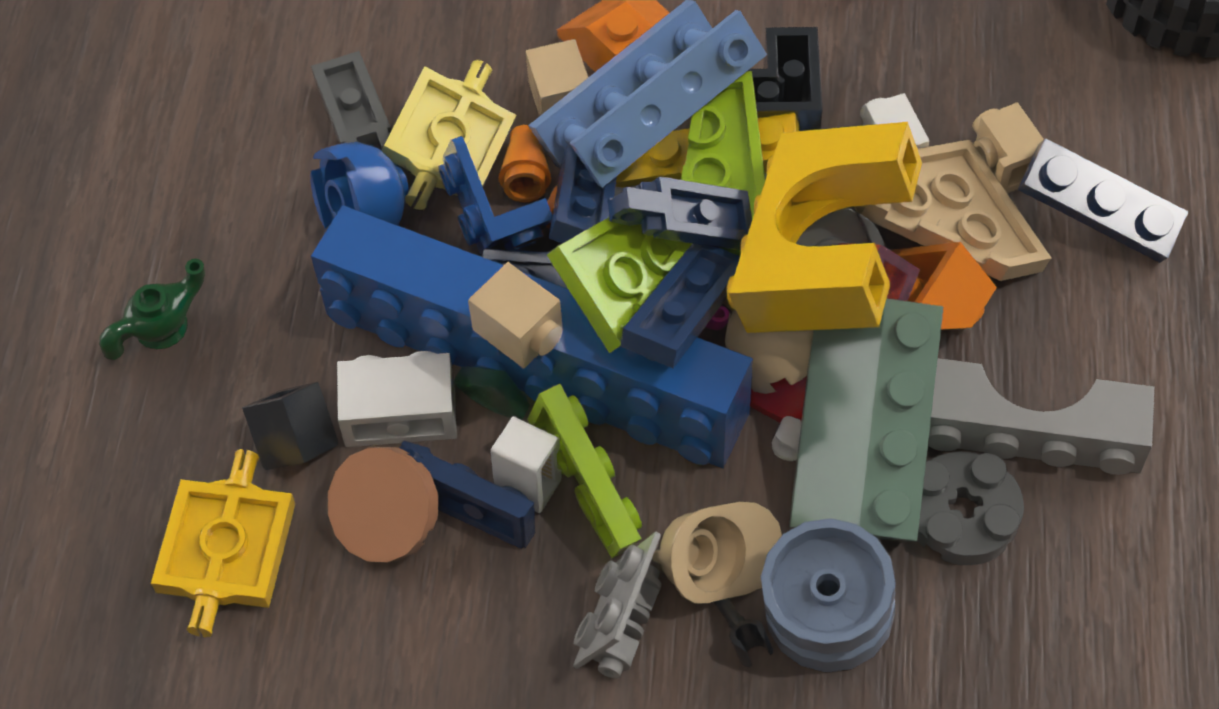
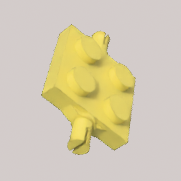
(440, 112)

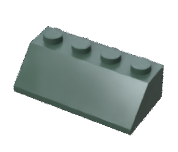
(869, 422)

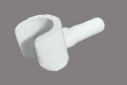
(786, 439)

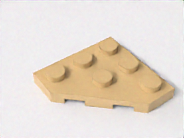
(964, 202)

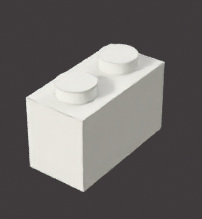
(396, 399)

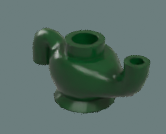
(155, 314)

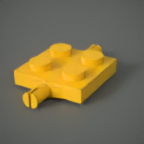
(223, 543)

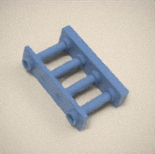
(648, 90)

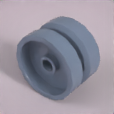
(829, 594)

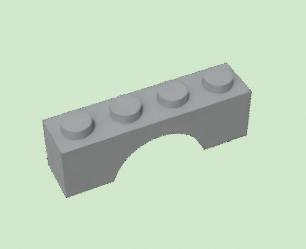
(1102, 430)

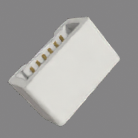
(527, 461)

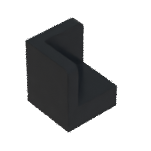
(290, 426)

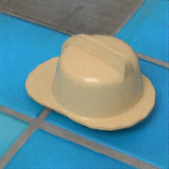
(718, 550)

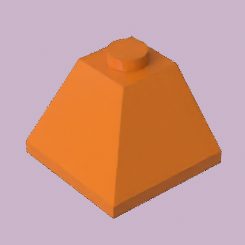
(610, 28)
(950, 280)

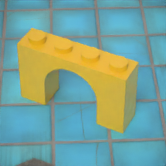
(809, 176)

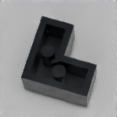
(790, 76)

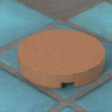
(382, 504)

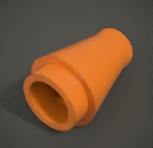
(524, 168)

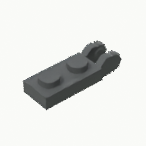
(351, 100)

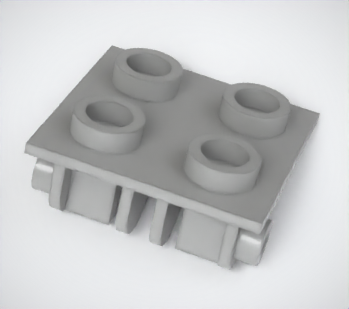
(626, 598)

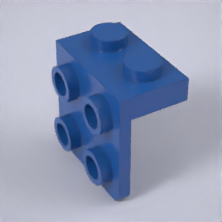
(510, 230)

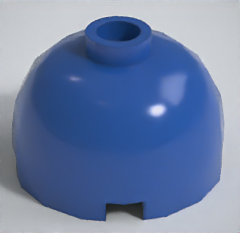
(359, 179)

